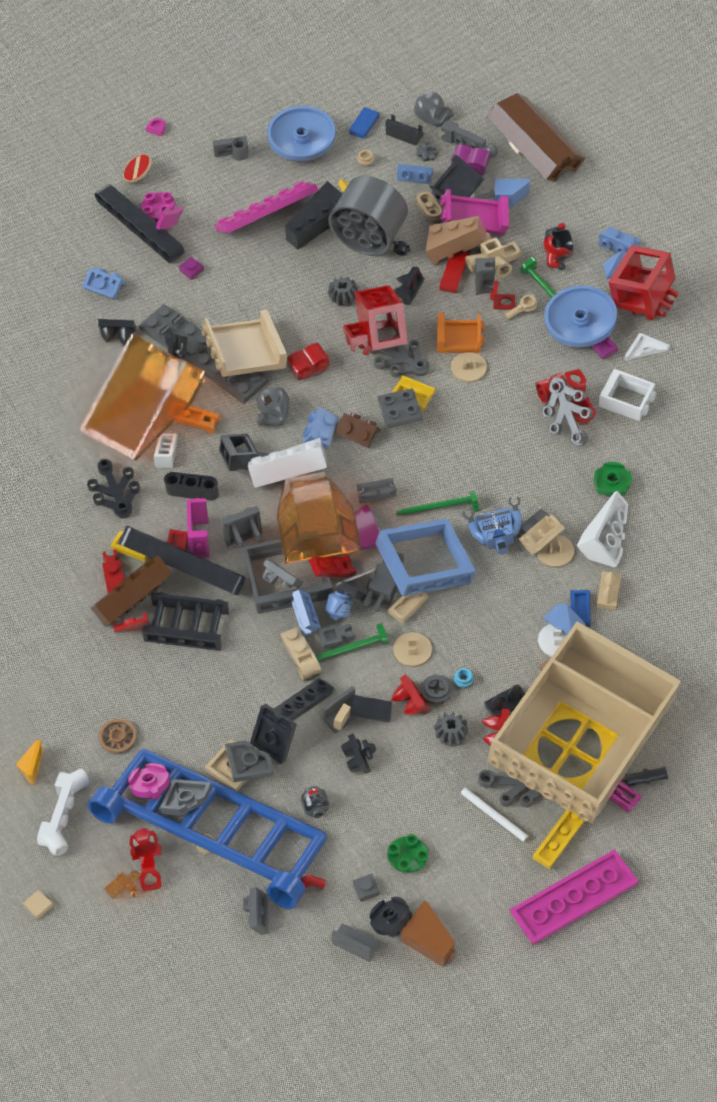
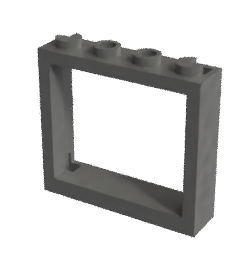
(281, 599)

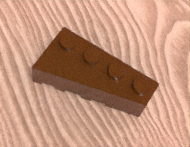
(131, 590)

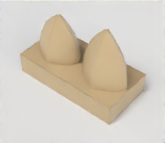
(609, 590)

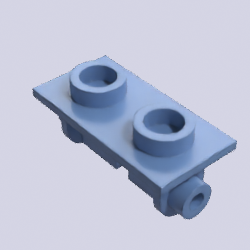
(414, 173)

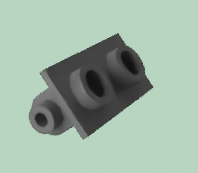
(376, 490)

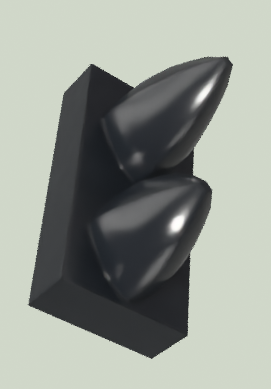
(411, 284)
(110, 326)
(506, 700)

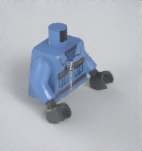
(496, 527)

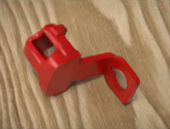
(585, 403)
(145, 853)

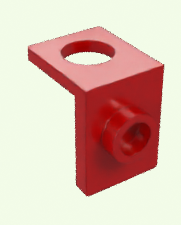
(499, 297)

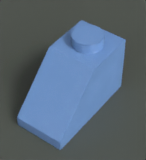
(513, 188)

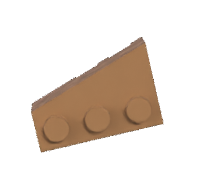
(454, 236)

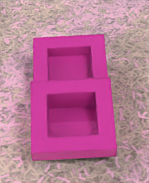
(169, 218)

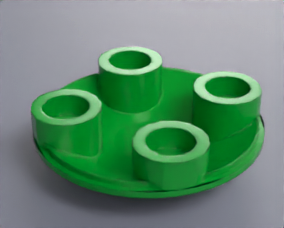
(407, 854)

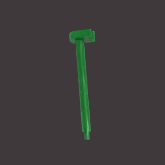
(528, 267)
(472, 498)
(380, 637)

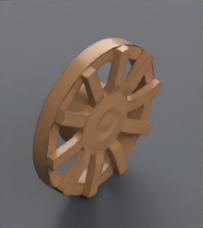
(117, 736)

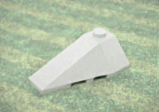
(603, 536)

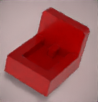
(178, 538)

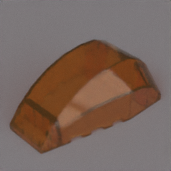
(315, 519)

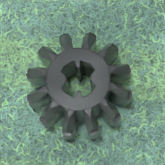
(342, 290)
(451, 729)

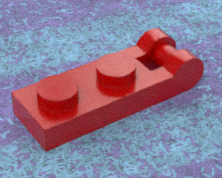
(332, 566)

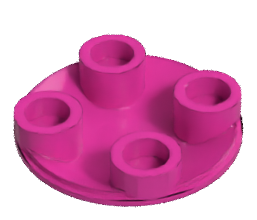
(156, 203)

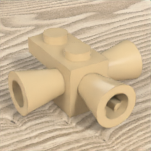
(493, 249)

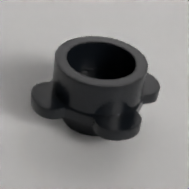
(401, 248)

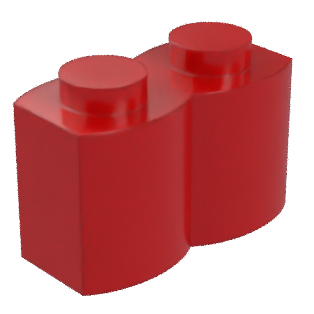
(308, 361)

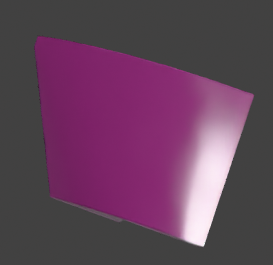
(367, 527)

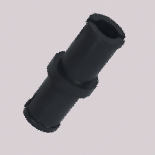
(646, 776)

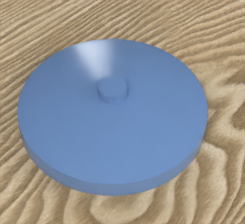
(301, 133)
(580, 316)

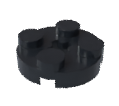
(399, 913)

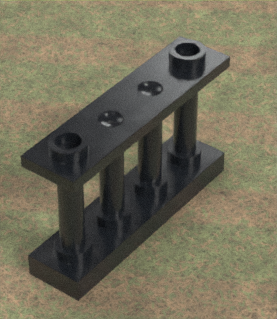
(185, 638)

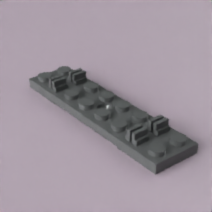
(167, 322)

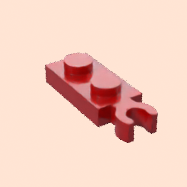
(112, 570)

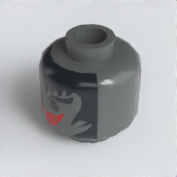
(315, 802)

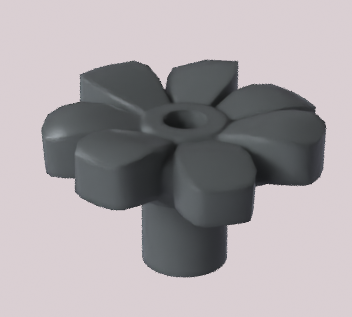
(427, 151)

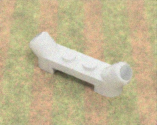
(66, 786)

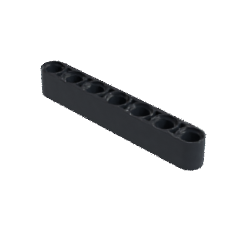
(139, 223)
(182, 560)

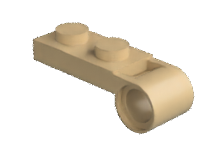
(301, 653)

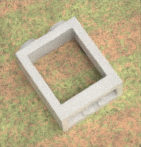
(631, 383)

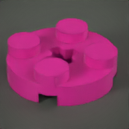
(141, 782)

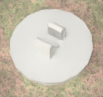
(550, 639)

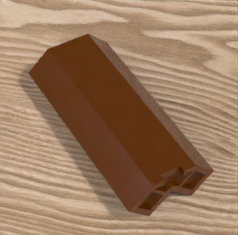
(535, 136)

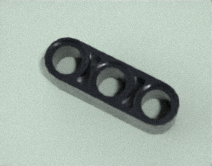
(191, 486)

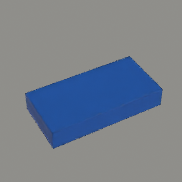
(364, 122)
(581, 604)

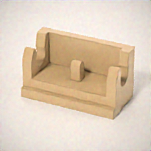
(541, 534)

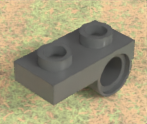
(231, 146)

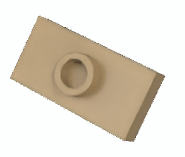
(407, 606)

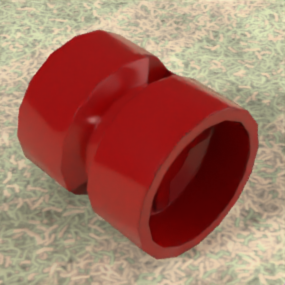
(543, 390)

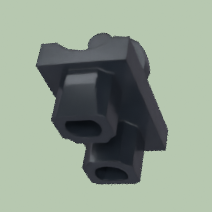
(177, 345)
(360, 751)

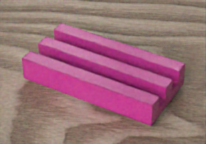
(619, 801)

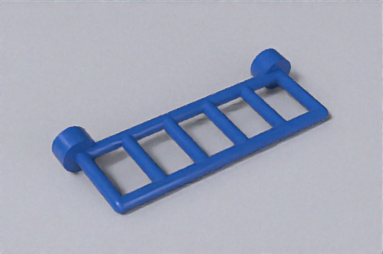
(284, 888)

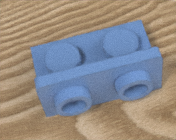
(617, 240)
(103, 283)
(305, 613)

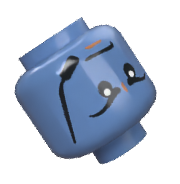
(338, 605)

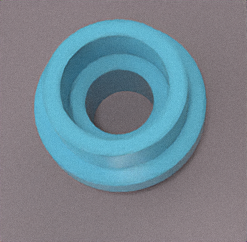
(463, 673)

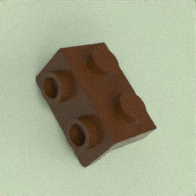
(357, 430)

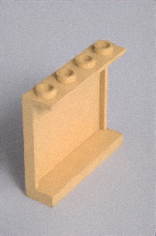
(245, 346)

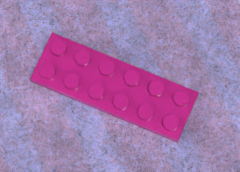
(269, 205)
(573, 897)

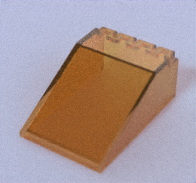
(142, 397)

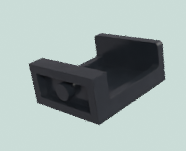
(459, 179)

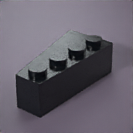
(312, 217)

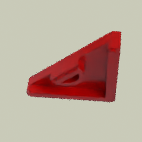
(132, 624)

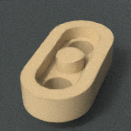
(430, 209)

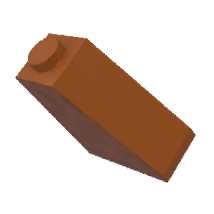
(429, 936)

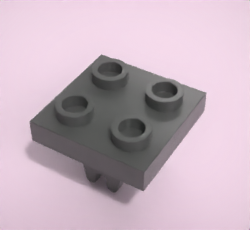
(399, 408)
(242, 526)

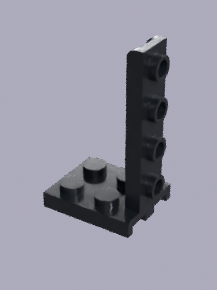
(275, 725)

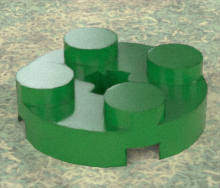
(609, 470)

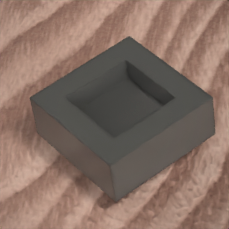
(366, 887)

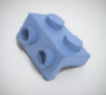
(320, 426)

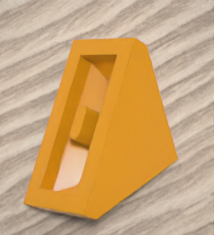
(30, 762)

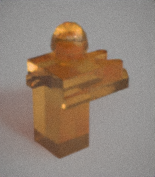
(123, 882)

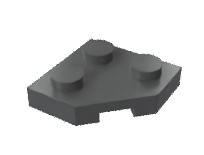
(247, 762)
(185, 796)

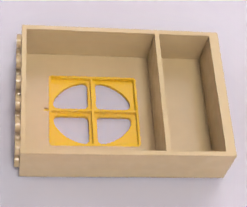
(604, 691)

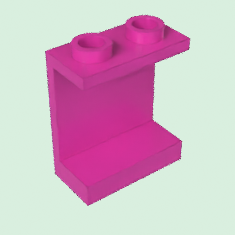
(198, 540)

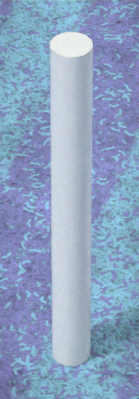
(494, 814)

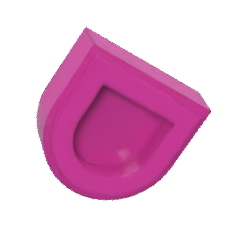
(156, 126)

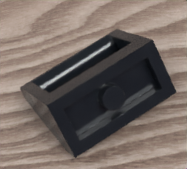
(232, 459)

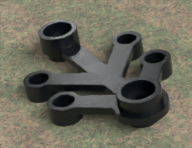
(114, 490)

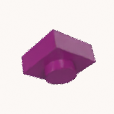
(191, 268)
(605, 348)

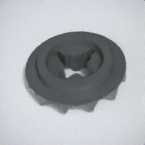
(429, 685)

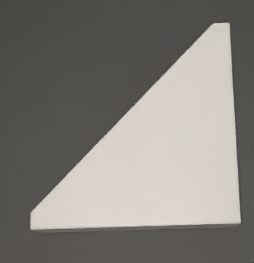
(645, 346)

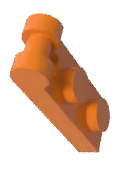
(196, 418)

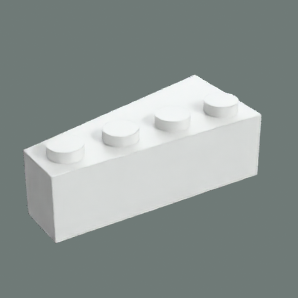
(288, 463)

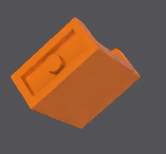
(459, 335)

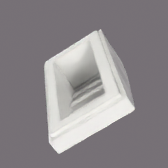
(165, 452)

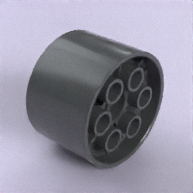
(368, 215)

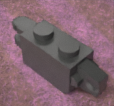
(382, 586)

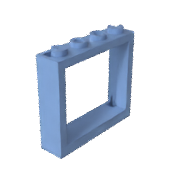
(428, 582)

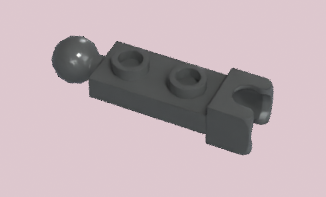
(462, 137)

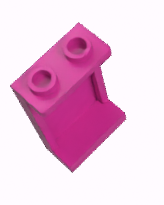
(492, 213)

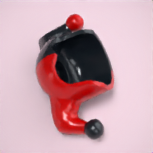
(557, 244)

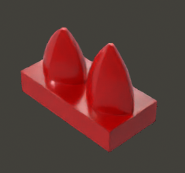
(409, 689)
(495, 722)

